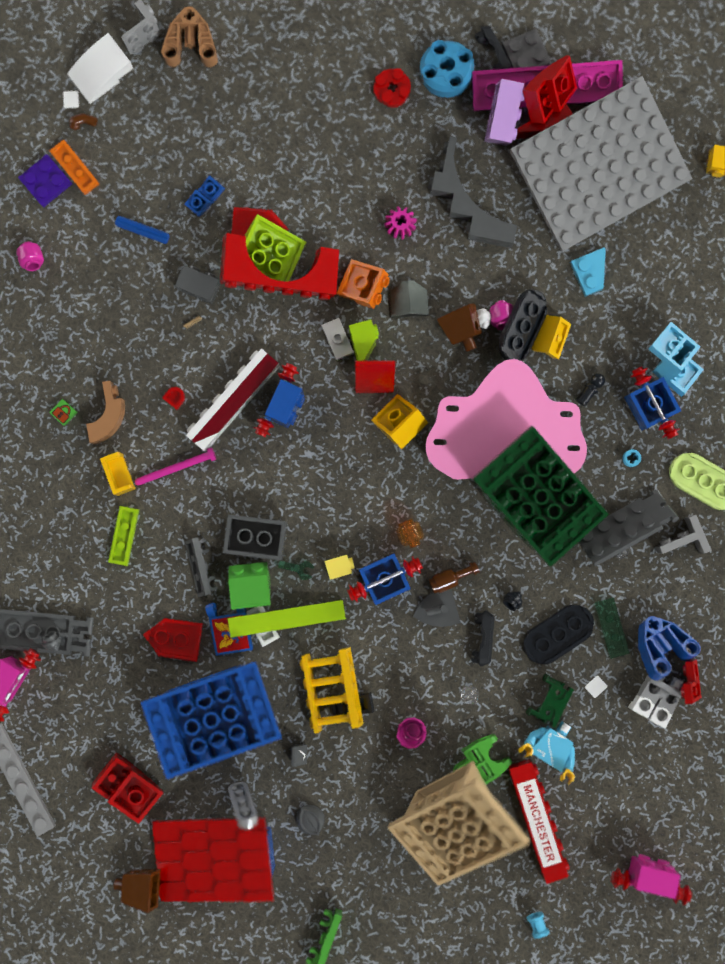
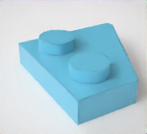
(590, 271)

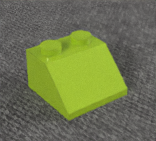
(363, 338)

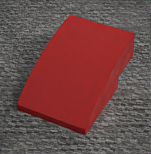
(550, 90)
(375, 376)
(127, 788)

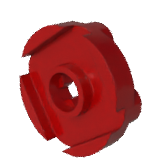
(395, 77)

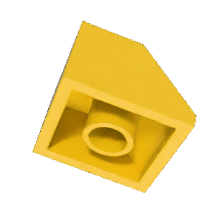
(400, 421)

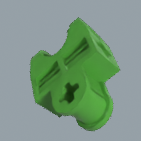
(481, 749)

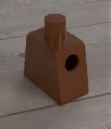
(461, 326)
(139, 889)

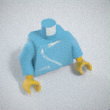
(552, 748)

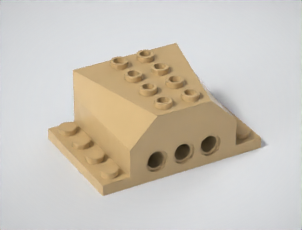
(456, 826)

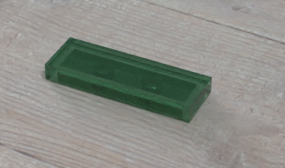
(611, 628)

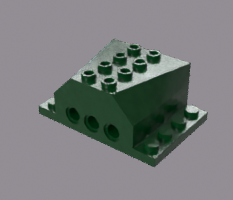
(539, 496)

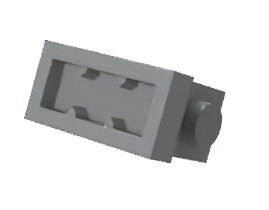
(696, 534)

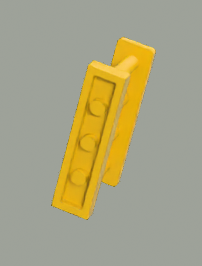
(347, 678)

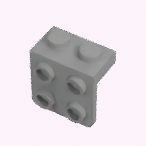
(143, 32)

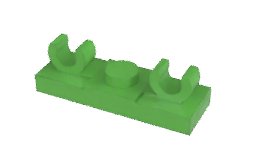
(326, 938)

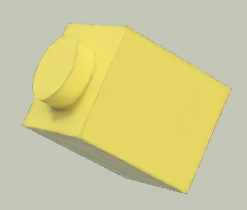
(339, 566)

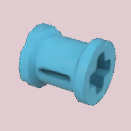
(538, 925)

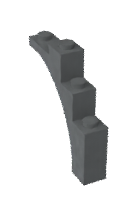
(482, 226)

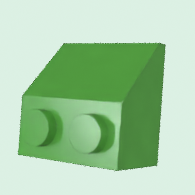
(249, 585)

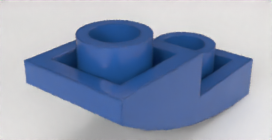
(204, 196)

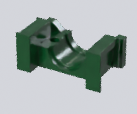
(553, 702)

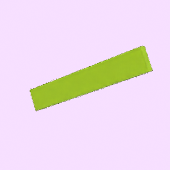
(286, 618)

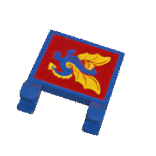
(220, 632)

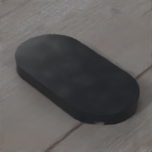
(523, 325)
(558, 634)

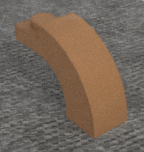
(111, 418)

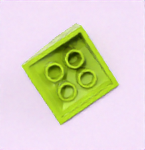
(273, 249)

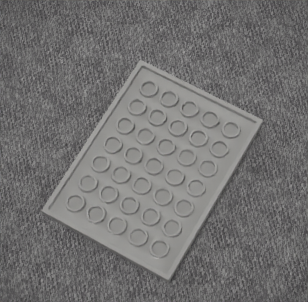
(601, 164)

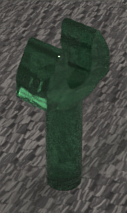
(297, 568)

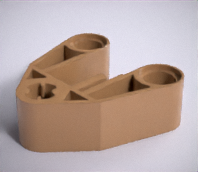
(173, 38)

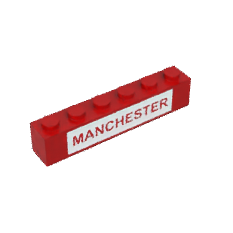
(538, 822)

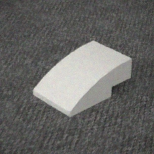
(100, 68)

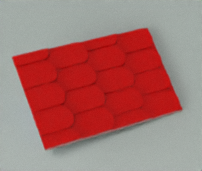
(214, 860)

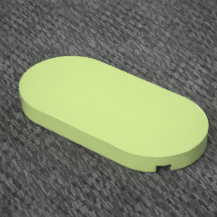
(699, 479)

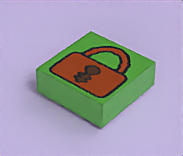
(63, 412)

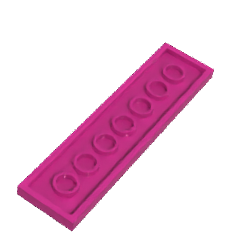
(592, 79)

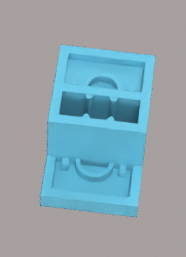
(676, 363)

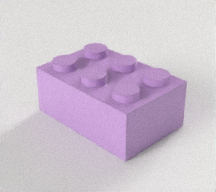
(504, 112)

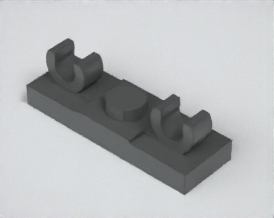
(199, 566)

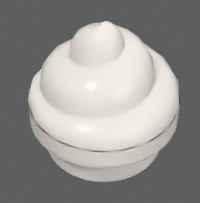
(484, 318)

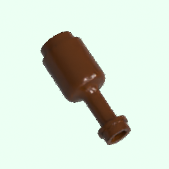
(449, 579)

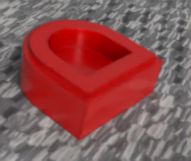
(174, 397)

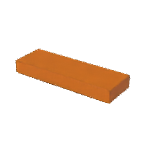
(74, 167)

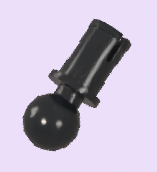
(589, 391)

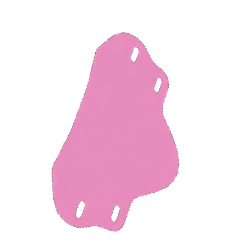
(498, 414)

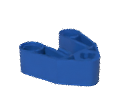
(659, 640)

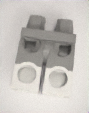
(657, 699)

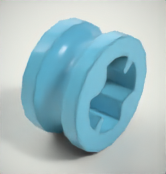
(628, 453)

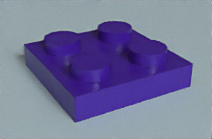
(45, 180)

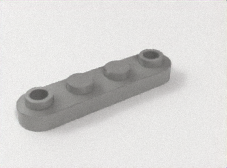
(243, 805)

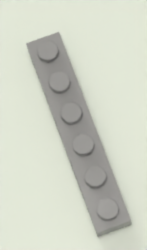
(23, 786)

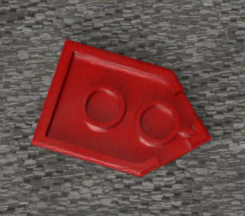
(244, 216)
(176, 639)

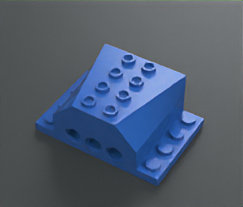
(211, 719)

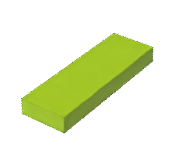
(123, 535)

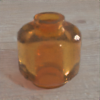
(410, 533)

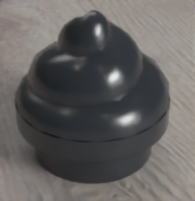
(513, 600)

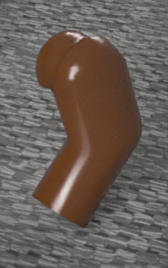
(76, 120)

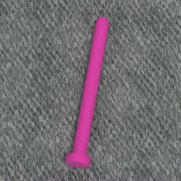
(176, 467)

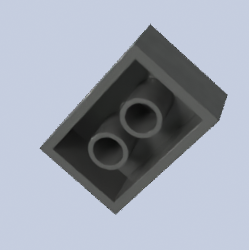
(255, 537)

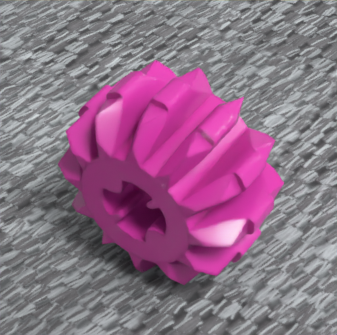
(405, 228)

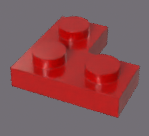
(691, 689)

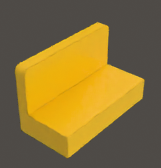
(552, 336)

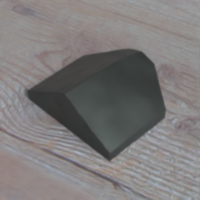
(408, 300)

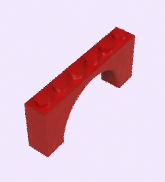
(239, 270)

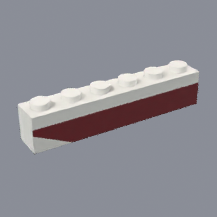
(232, 400)

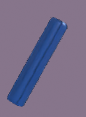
(142, 229)

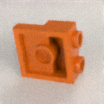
(363, 283)

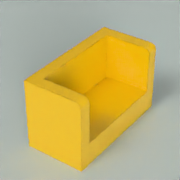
(117, 473)

